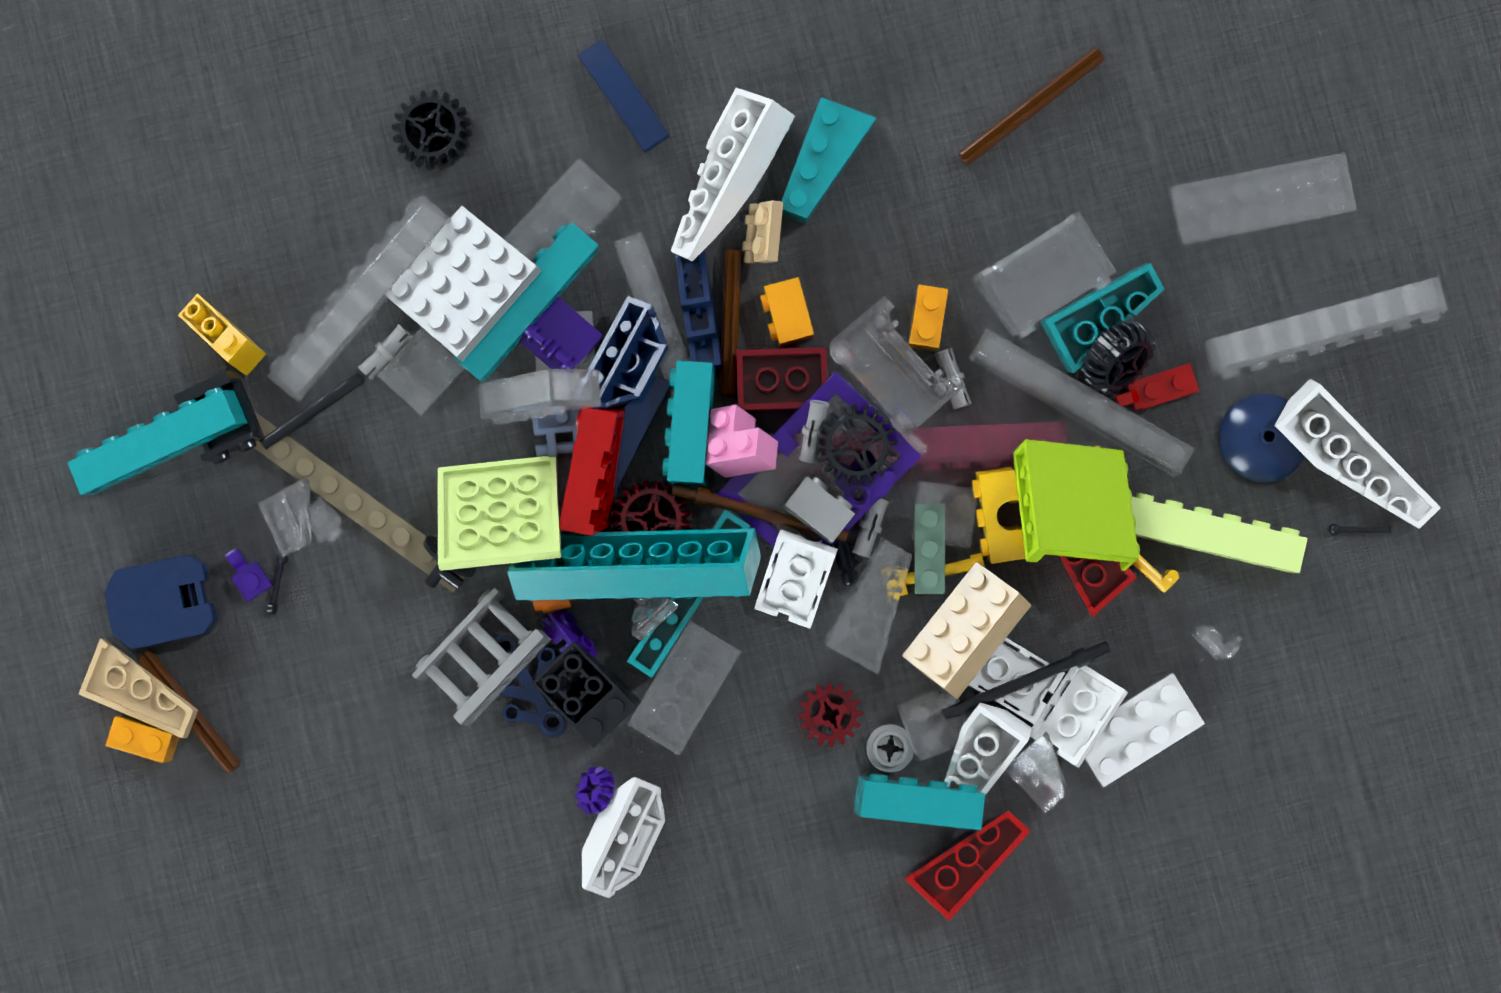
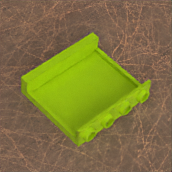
(1075, 502)

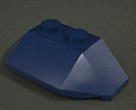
(629, 354)

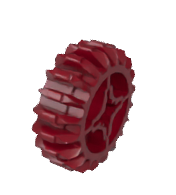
(655, 494)

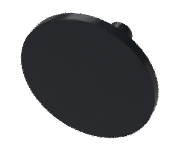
(449, 576)

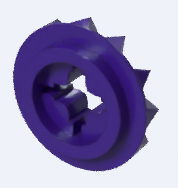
(600, 796)

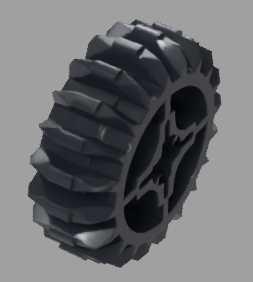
(436, 118)
(1118, 357)
(846, 419)

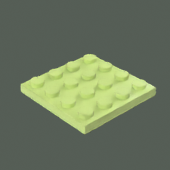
(498, 513)

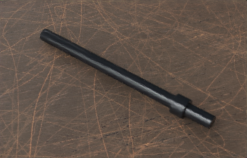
(1079, 658)

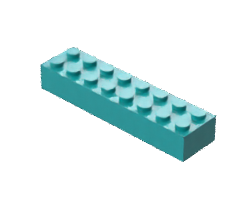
(643, 566)

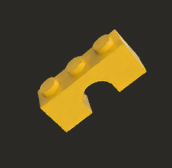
(994, 489)

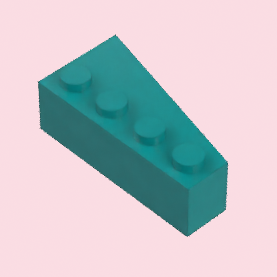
(827, 149)
(1081, 322)
(690, 423)
(919, 803)

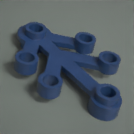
(531, 694)

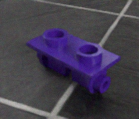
(561, 626)

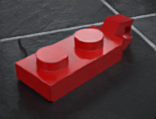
(1159, 388)

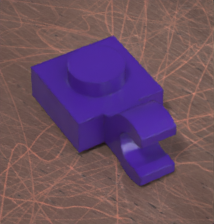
(251, 578)

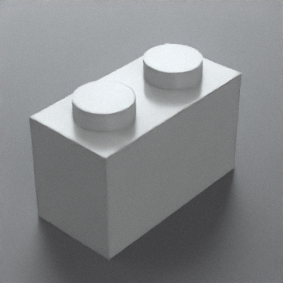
(819, 509)

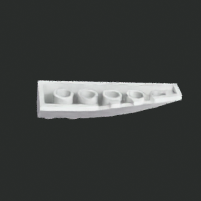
(736, 161)
(1350, 455)

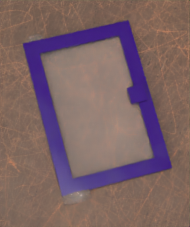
(775, 487)

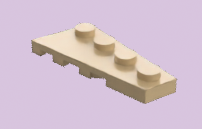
(132, 690)

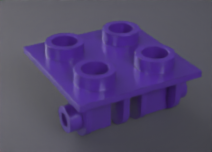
(560, 337)

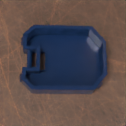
(149, 606)

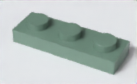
(929, 548)

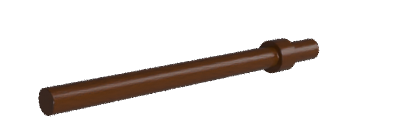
(703, 496)

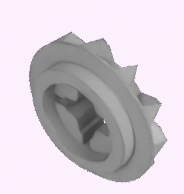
(879, 757)

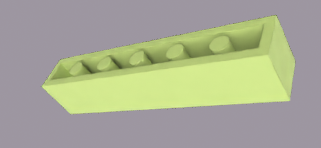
(1218, 535)

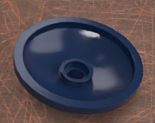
(1244, 445)

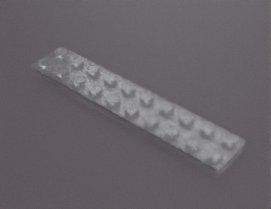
(426, 367)

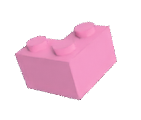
(736, 444)

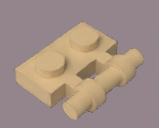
(763, 232)

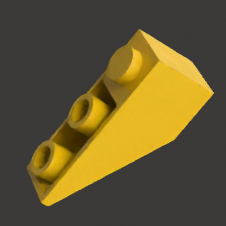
(222, 335)

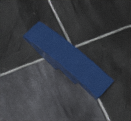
(623, 96)
(698, 310)
(637, 422)

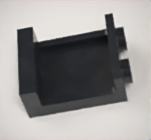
(242, 438)

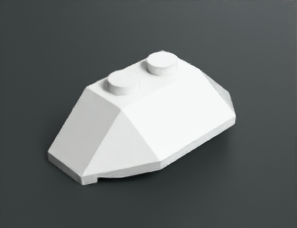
(622, 837)

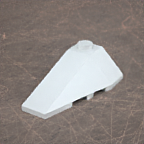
(986, 747)

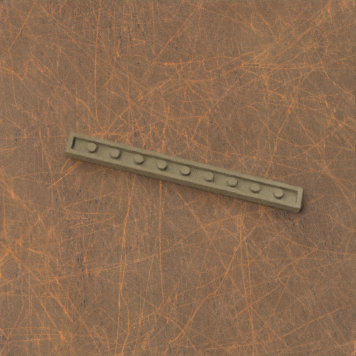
(350, 499)

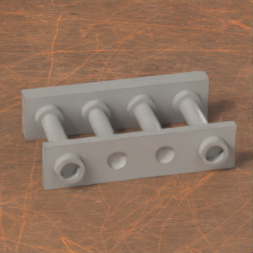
(509, 663)

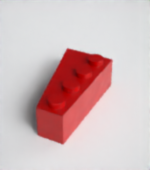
(592, 471)
(1097, 580)
(961, 870)

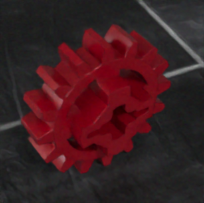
(843, 708)

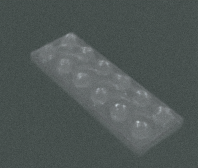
(1262, 199)

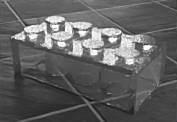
(684, 687)

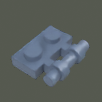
(555, 425)

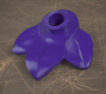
(877, 489)

